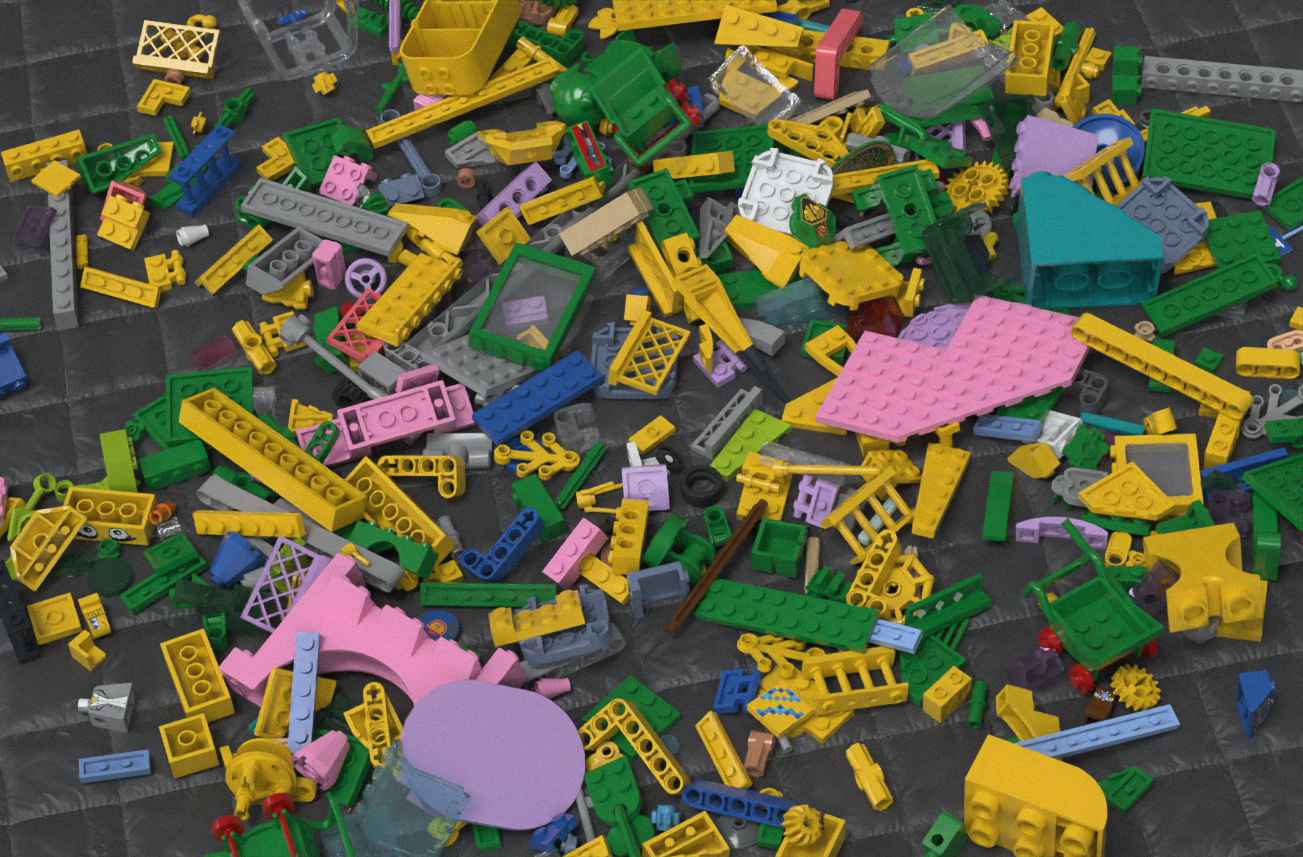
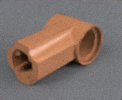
(759, 748)

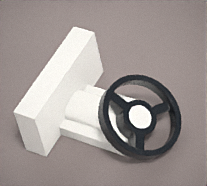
(667, 459)

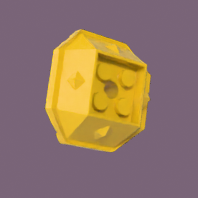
(524, 145)

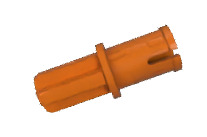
(162, 512)

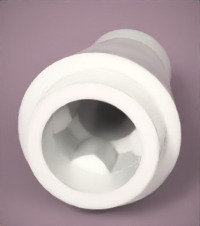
(191, 234)

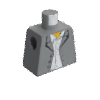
(110, 706)

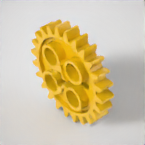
(978, 185)

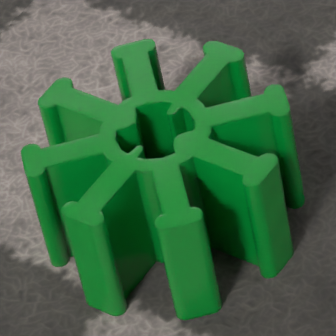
(828, 587)

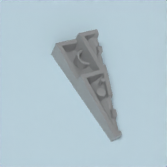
(713, 221)

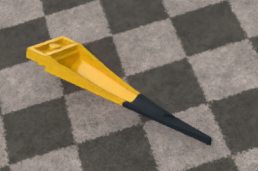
(710, 302)

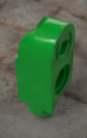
(978, 19)

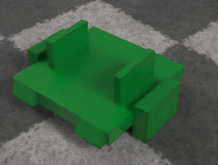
(1085, 448)

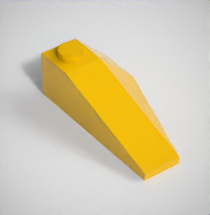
(446, 226)
(770, 250)
(357, 722)

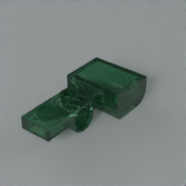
(213, 599)

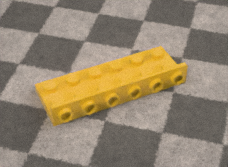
(409, 299)

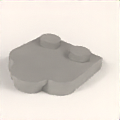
(1074, 481)

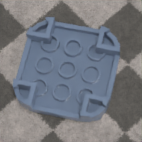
(1170, 215)
(605, 347)
(575, 640)

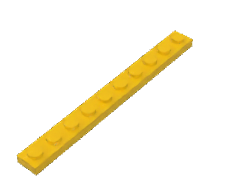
(461, 104)

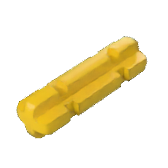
(81, 251)

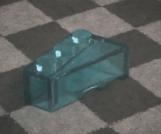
(794, 304)

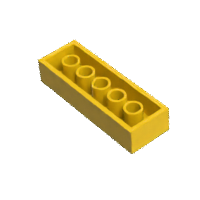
(395, 509)

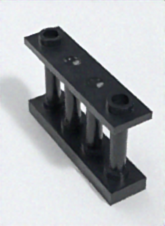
(16, 620)

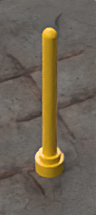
(783, 469)

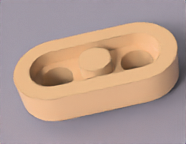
(1291, 340)

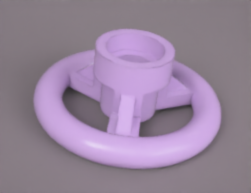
(371, 273)

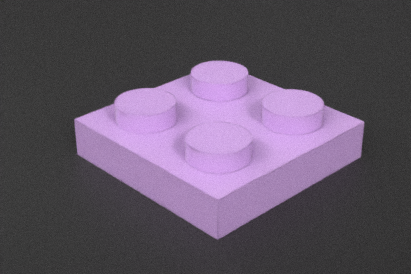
(647, 484)

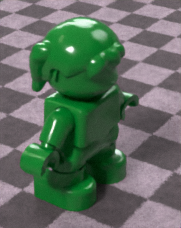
(570, 88)

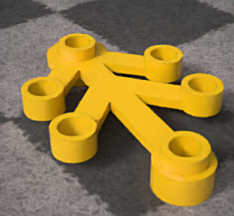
(562, 459)
(778, 650)

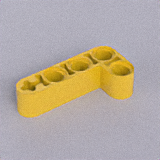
(421, 468)
(885, 548)

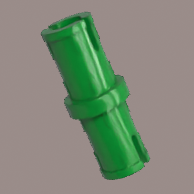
(977, 705)

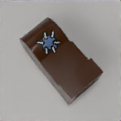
(1101, 706)

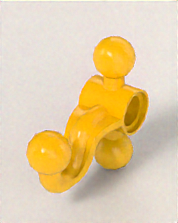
(208, 22)

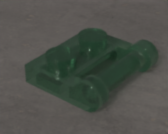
(335, 710)

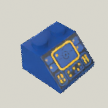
(1254, 699)

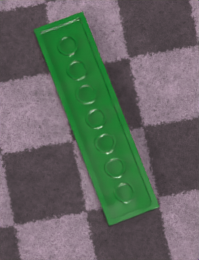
(788, 615)

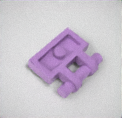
(722, 371)
(822, 502)

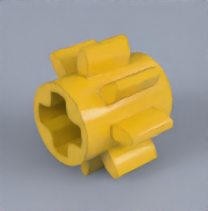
(324, 82)
(408, 582)

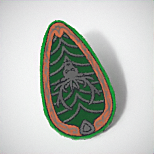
(867, 156)

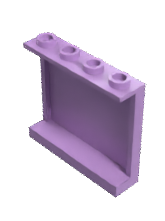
(1049, 148)

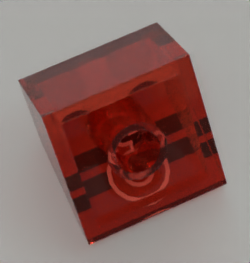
(876, 316)

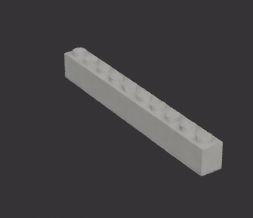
(63, 260)

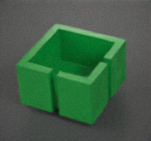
(779, 547)

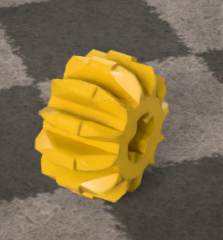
(802, 825)

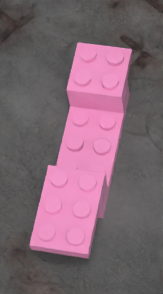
(394, 418)

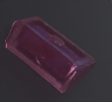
(212, 353)

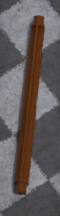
(716, 567)

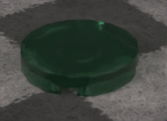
(110, 577)

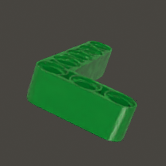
(1265, 539)

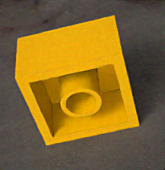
(189, 745)

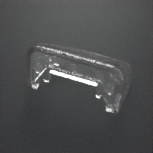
(754, 89)

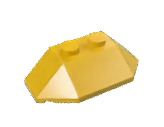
(43, 543)

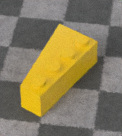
(752, 29)

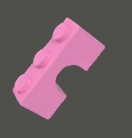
(564, 565)

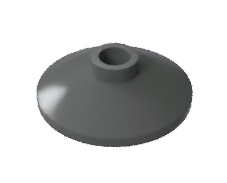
(735, 836)

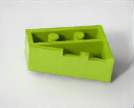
(119, 460)

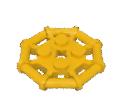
(907, 585)

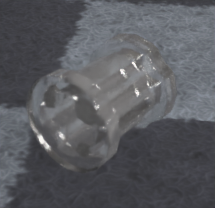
(168, 528)

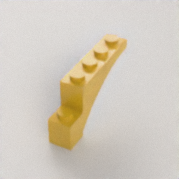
(1017, 710)

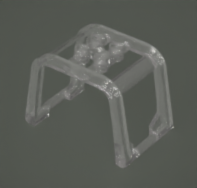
(347, 43)

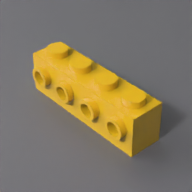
(32, 157)

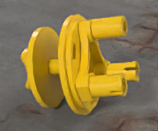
(259, 771)

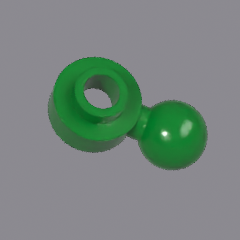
(1288, 282)

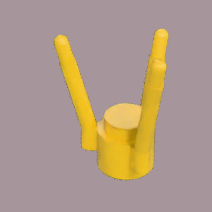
(586, 498)

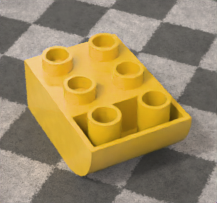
(1033, 804)

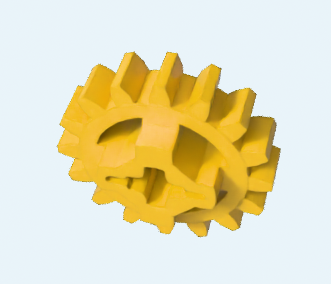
(1135, 687)

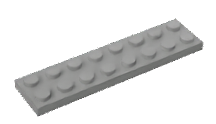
(324, 217)

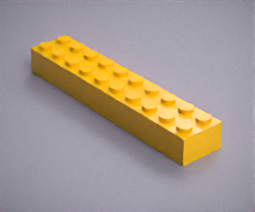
(273, 459)

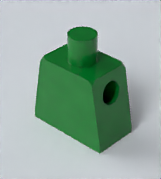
(945, 837)

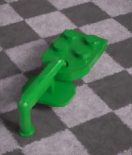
(931, 148)
(612, 792)

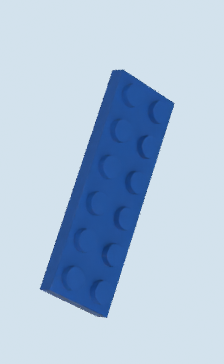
(537, 398)

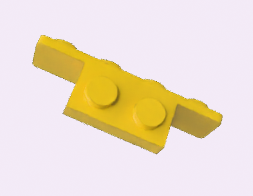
(782, 65)

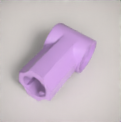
(1266, 184)

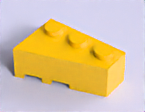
(689, 839)

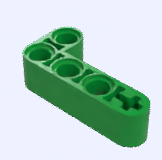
(563, 50)

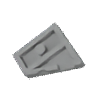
(470, 153)

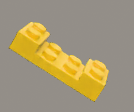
(527, 624)

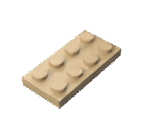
(833, 108)

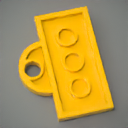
(818, 726)

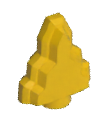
(293, 294)

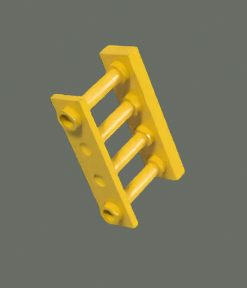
(1106, 158)
(852, 506)
(852, 662)

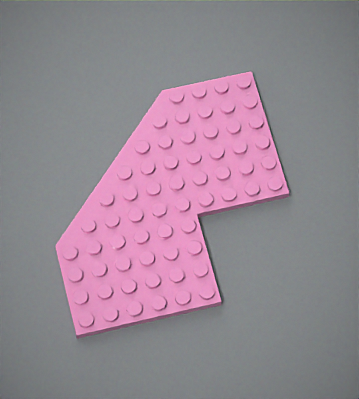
(992, 361)

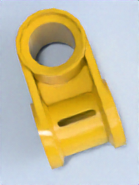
(1160, 422)

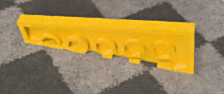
(939, 482)

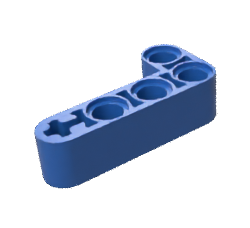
(504, 545)

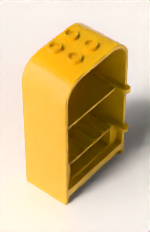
(456, 44)

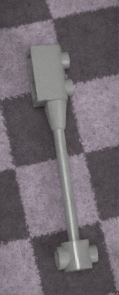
(296, 330)

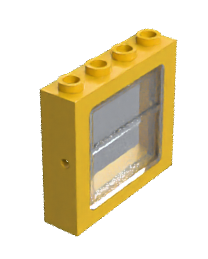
(1167, 460)

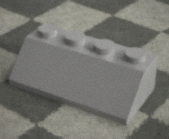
(283, 261)

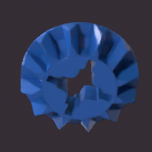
(293, 17)

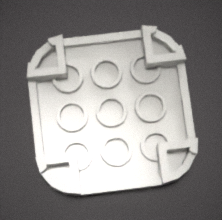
(775, 184)

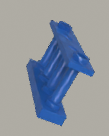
(214, 179)

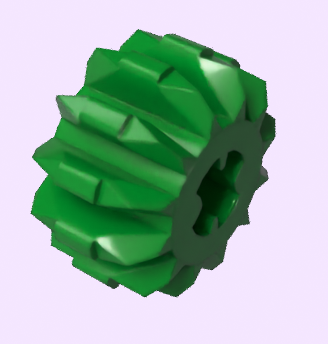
(375, 203)

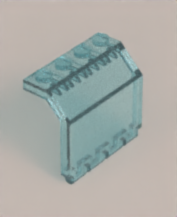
(408, 808)

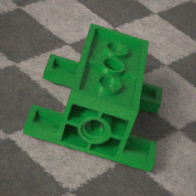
(896, 192)
(667, 198)

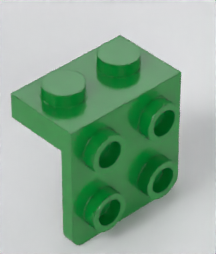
(1196, 517)

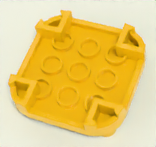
(850, 274)

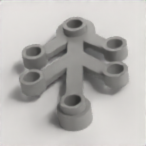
(1273, 412)

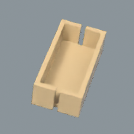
(607, 222)

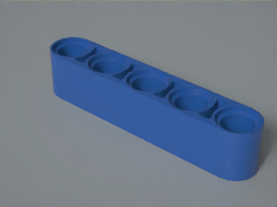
(730, 805)

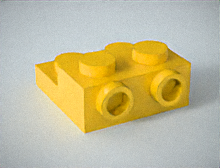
(123, 221)

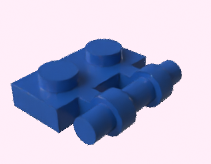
(731, 688)

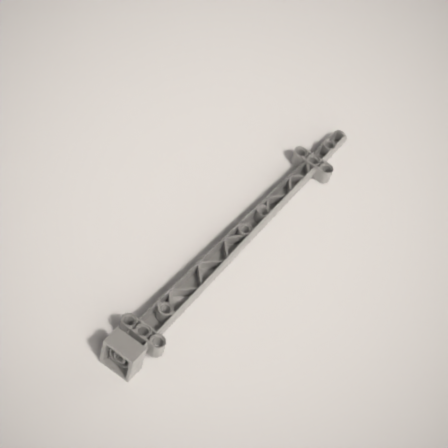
(460, 316)

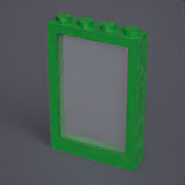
(531, 307)

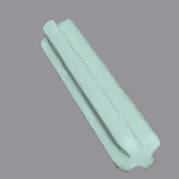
(876, 521)

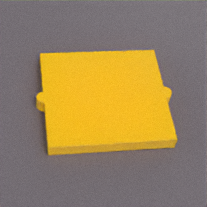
(55, 178)

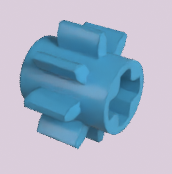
(665, 817)

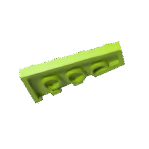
(749, 437)

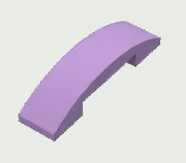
(1051, 527)

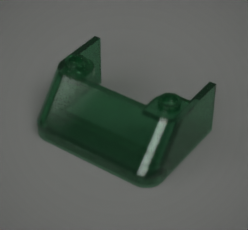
(953, 262)

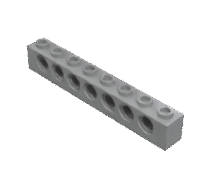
(1222, 79)

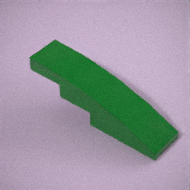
(998, 505)

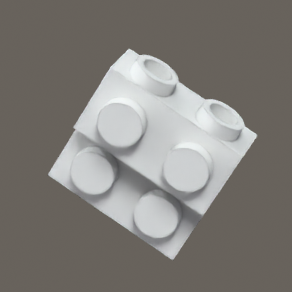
(1057, 431)

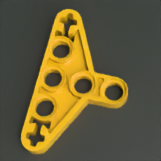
(808, 136)

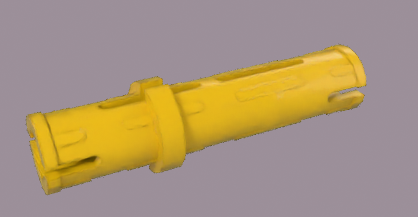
(535, 52)

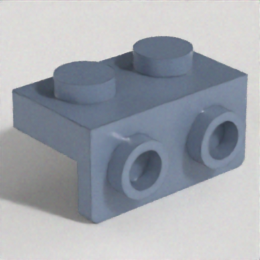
(402, 190)

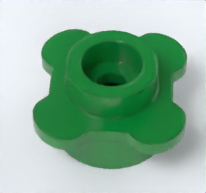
(138, 430)
(108, 548)

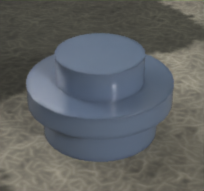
(568, 844)

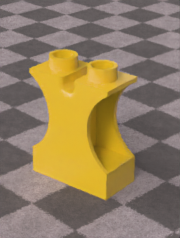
(1209, 577)

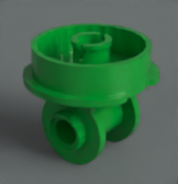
(695, 548)

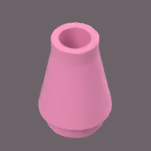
(552, 687)

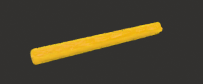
(1077, 60)

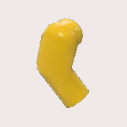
(990, 240)

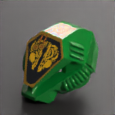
(811, 222)

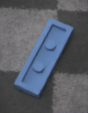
(1007, 427)
(114, 766)

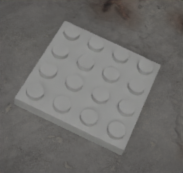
(478, 369)

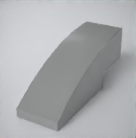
(764, 336)

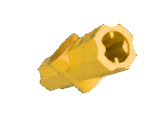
(803, 7)
(254, 347)
(869, 777)

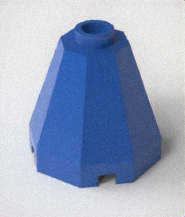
(234, 560)

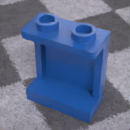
(11, 373)

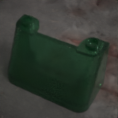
(1002, 119)

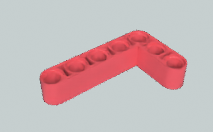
(832, 49)

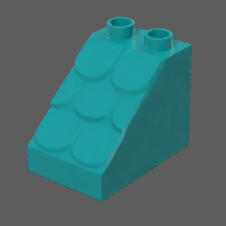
(1082, 248)

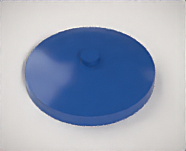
(1110, 129)

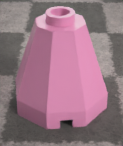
(322, 758)

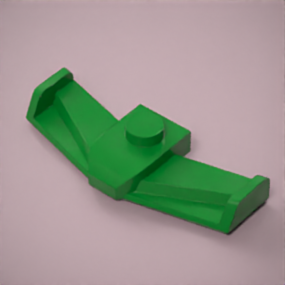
(172, 192)

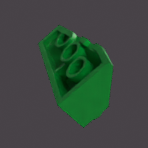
(116, 162)

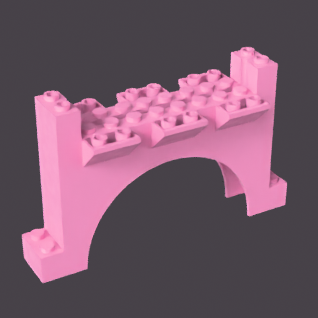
(365, 640)

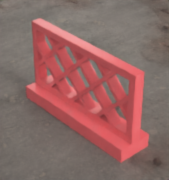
(351, 317)

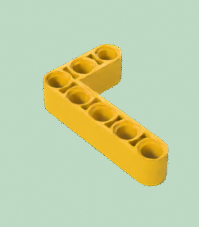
(638, 741)

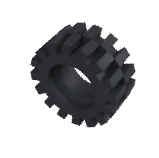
(348, 394)

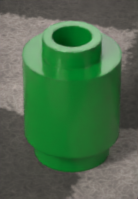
(461, 132)

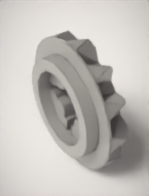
(982, 218)

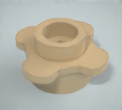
(1145, 331)

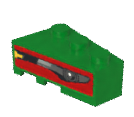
(589, 153)

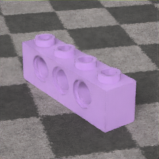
(533, 176)

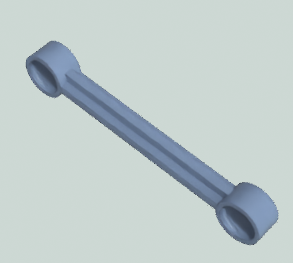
(415, 159)

